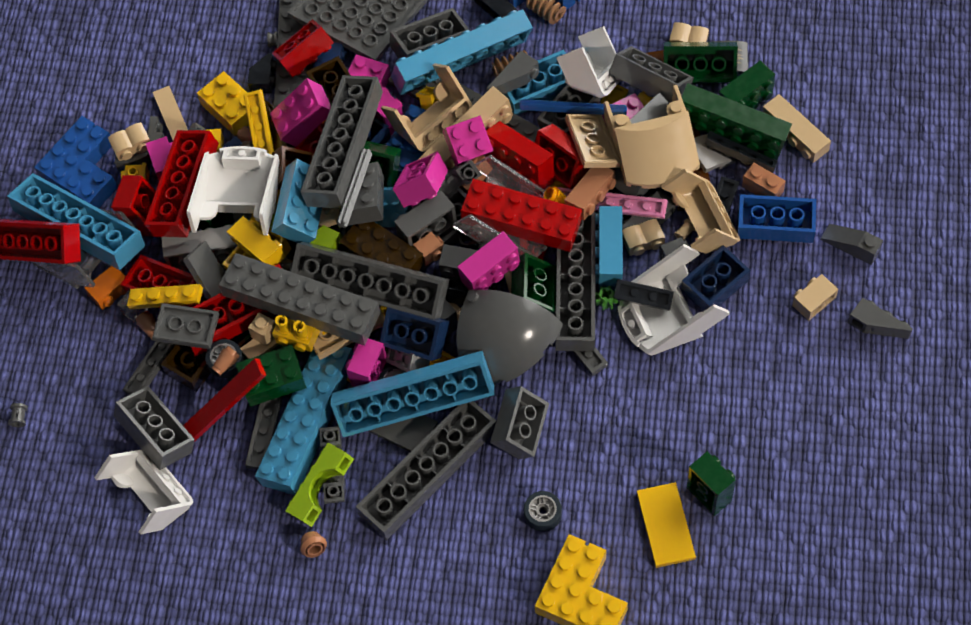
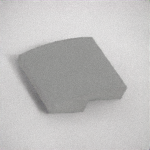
(709, 158)

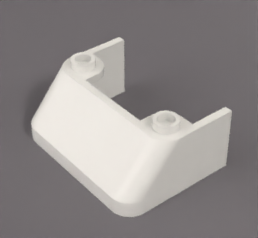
(589, 66)
(155, 487)

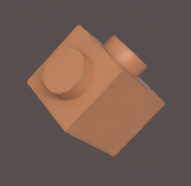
(431, 247)

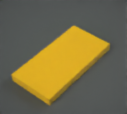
(666, 525)

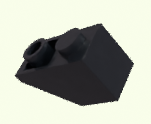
(262, 74)

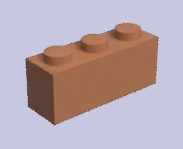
(591, 190)

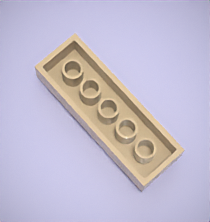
(491, 106)

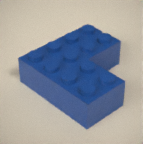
(73, 163)

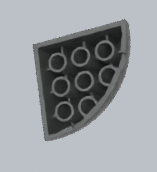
(508, 331)

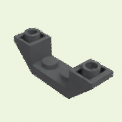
(458, 176)
(335, 487)

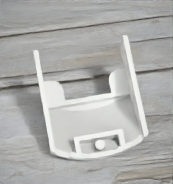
(235, 182)
(659, 329)

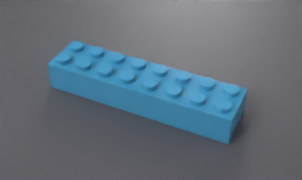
(461, 51)
(99, 231)
(412, 394)
(298, 430)

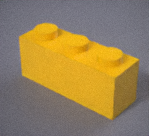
(254, 243)

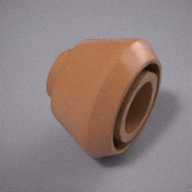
(312, 544)

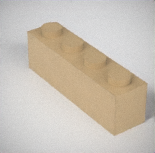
(803, 133)

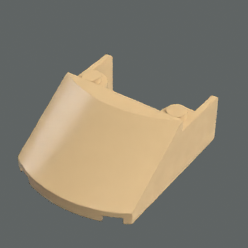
(656, 147)

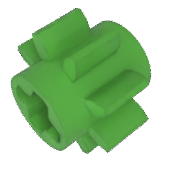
(605, 298)

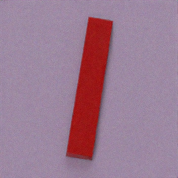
(225, 399)

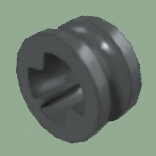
(272, 39)

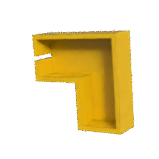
(569, 590)

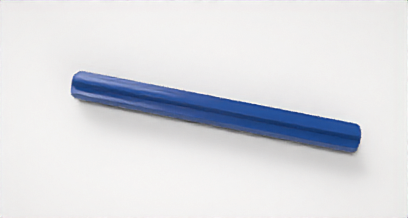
(570, 107)

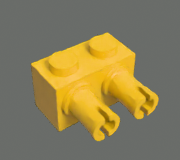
(294, 333)

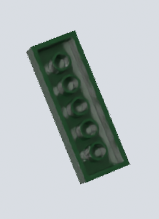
(735, 121)

